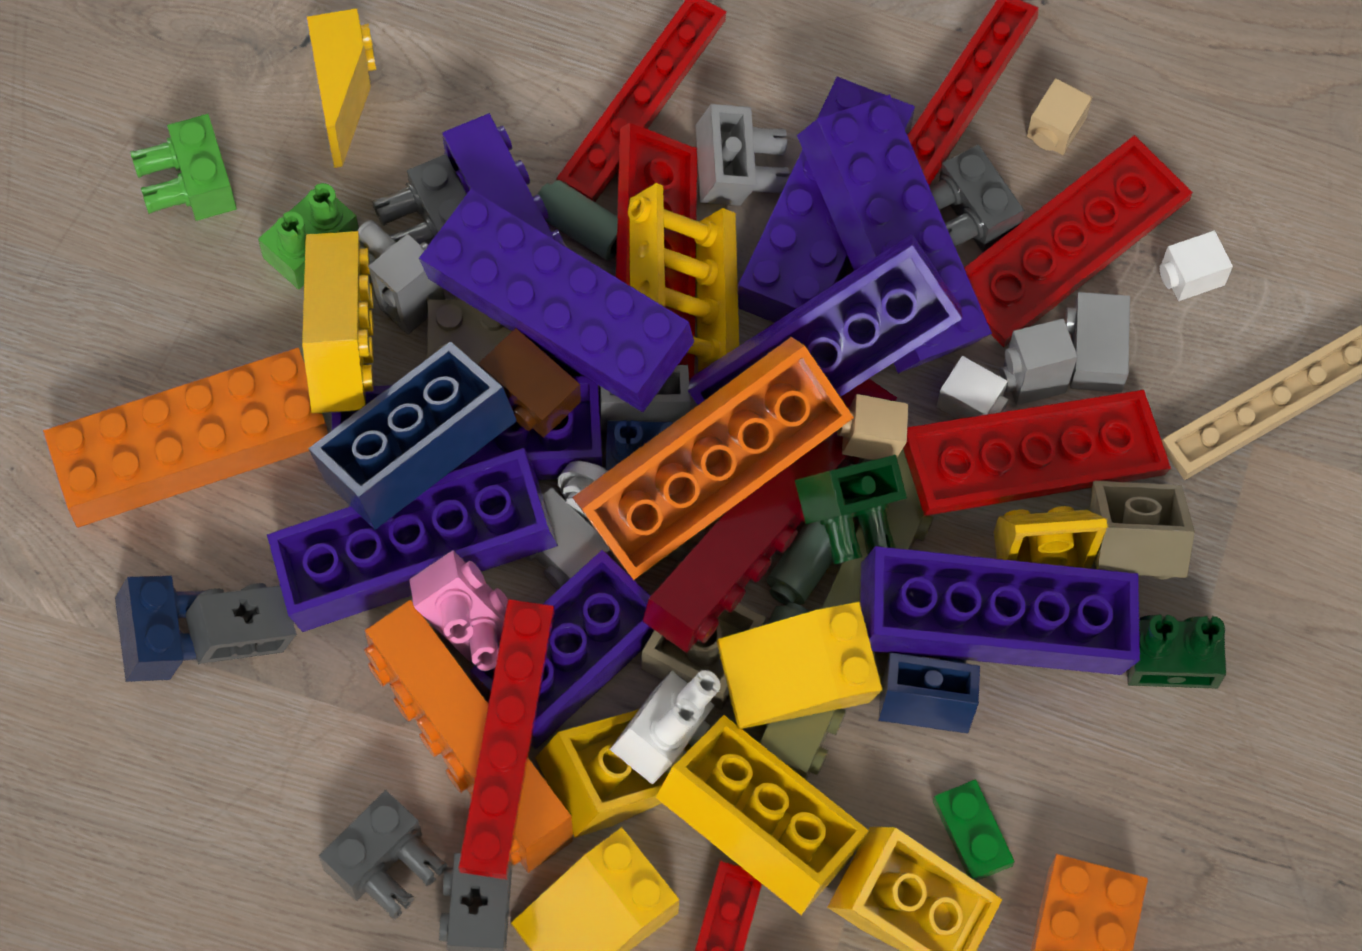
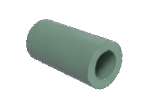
(580, 218)
(801, 565)

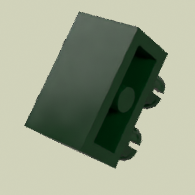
(852, 492)
(1180, 652)

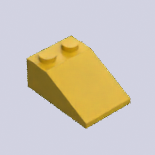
(342, 65)
(1051, 538)
(800, 666)
(592, 779)
(912, 896)
(600, 903)

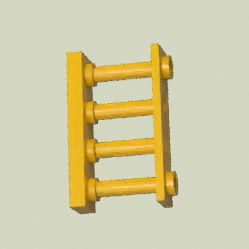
(713, 269)

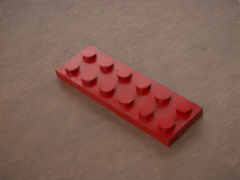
(649, 160)
(1074, 237)
(1034, 452)

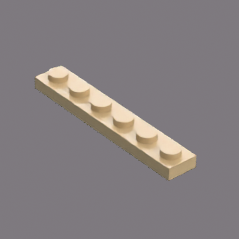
(1266, 405)

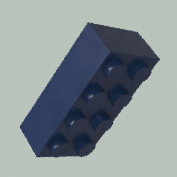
(413, 434)

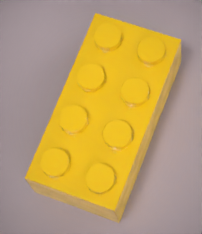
(337, 322)
(761, 814)

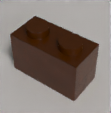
(533, 383)

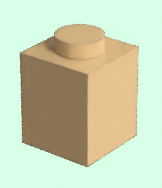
(1059, 117)
(876, 429)

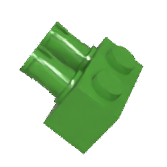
(202, 177)
(315, 214)

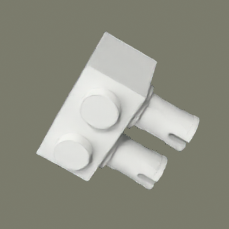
(667, 723)

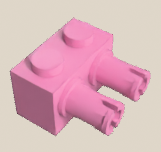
(461, 607)

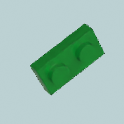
(973, 831)

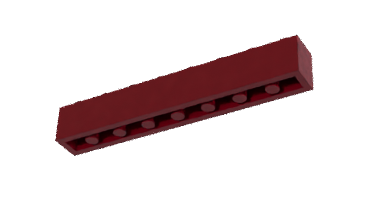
(741, 544)

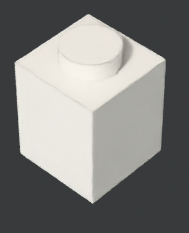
(1195, 266)
(972, 391)

